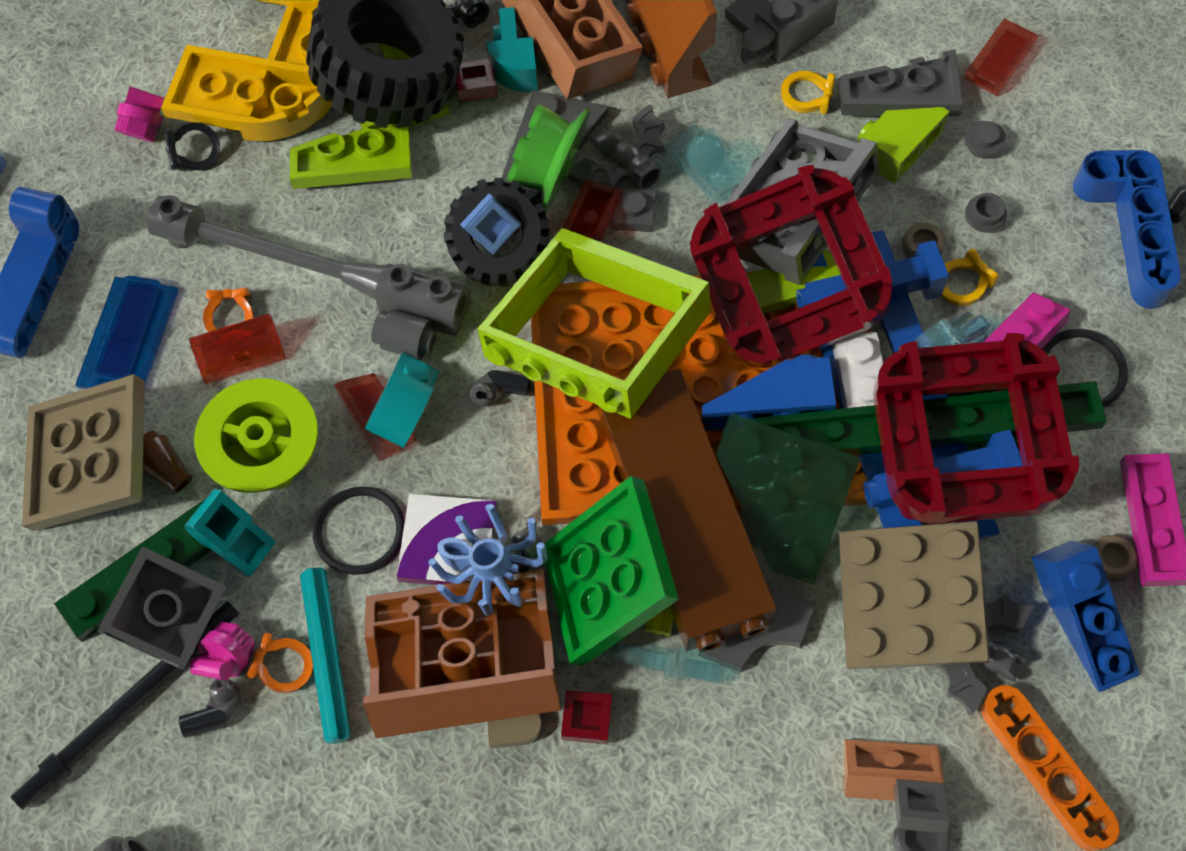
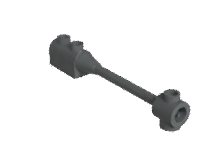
(389, 284)

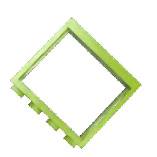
(615, 270)

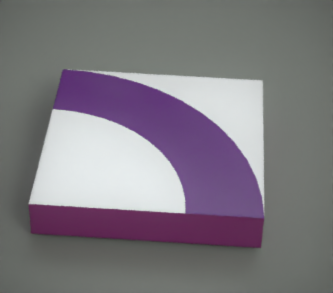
(429, 522)

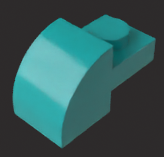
(512, 56)
(403, 400)
(230, 532)

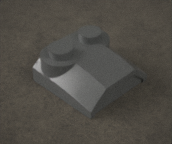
(162, 608)

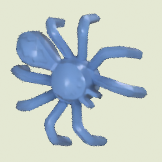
(486, 560)

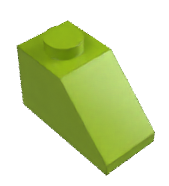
(903, 137)

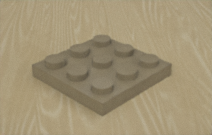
(84, 453)
(913, 596)

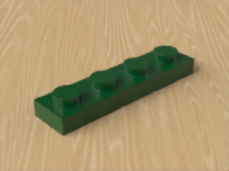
(89, 603)

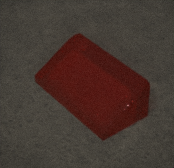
(593, 210)
(237, 348)
(360, 398)

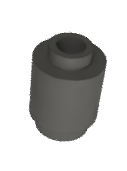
(404, 333)

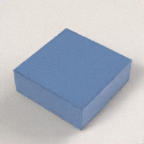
(491, 224)

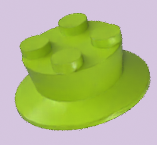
(256, 435)

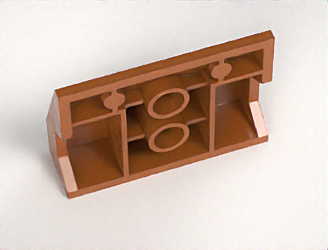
(674, 38)
(455, 665)

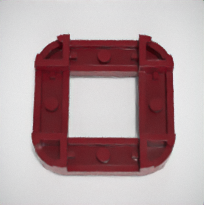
(769, 211)
(981, 494)

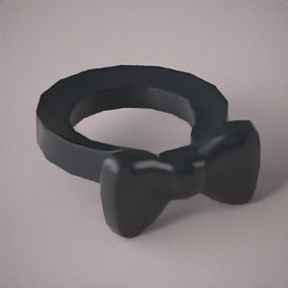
(176, 160)

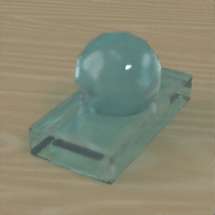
(705, 162)

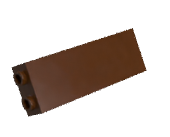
(696, 517)

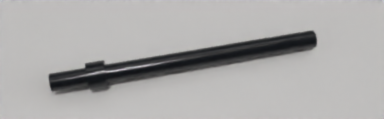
(56, 767)

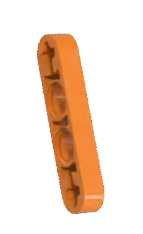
(1054, 763)

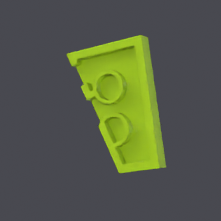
(352, 158)

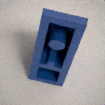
(785, 389)

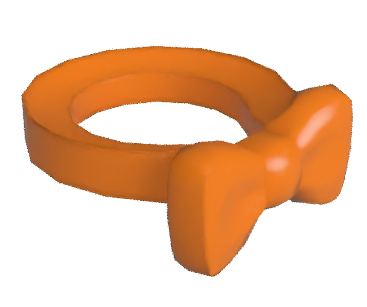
(215, 298)
(269, 645)

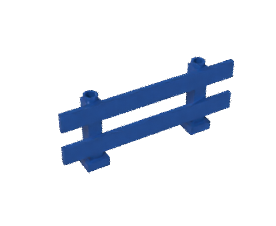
(901, 326)

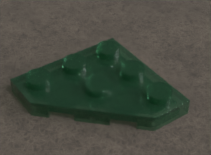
(786, 491)

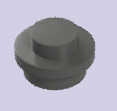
(985, 139)
(986, 212)

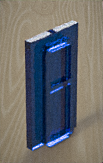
(128, 331)

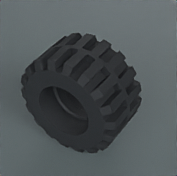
(503, 269)

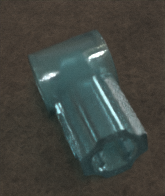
(961, 330)

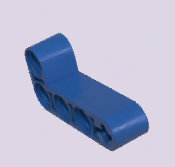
(1136, 184)
(35, 260)

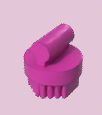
(139, 115)
(223, 652)

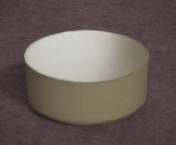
(922, 233)
(1117, 557)

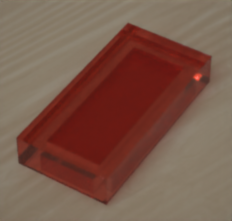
(1000, 57)

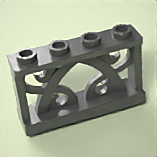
(803, 243)

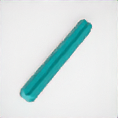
(325, 656)

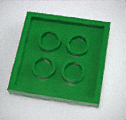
(609, 572)

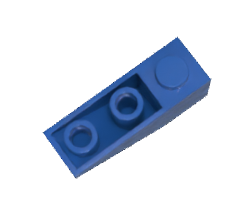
(1087, 611)

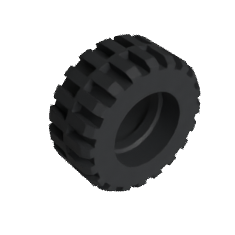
(380, 87)

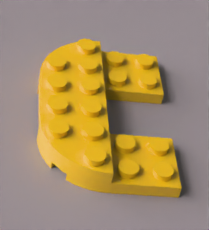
(252, 93)

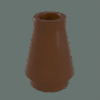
(163, 463)

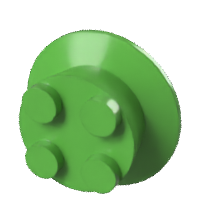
(547, 152)

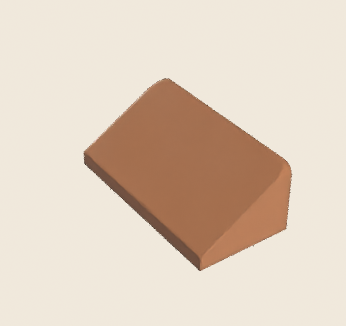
(875, 766)

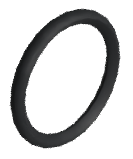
(1116, 352)
(360, 569)

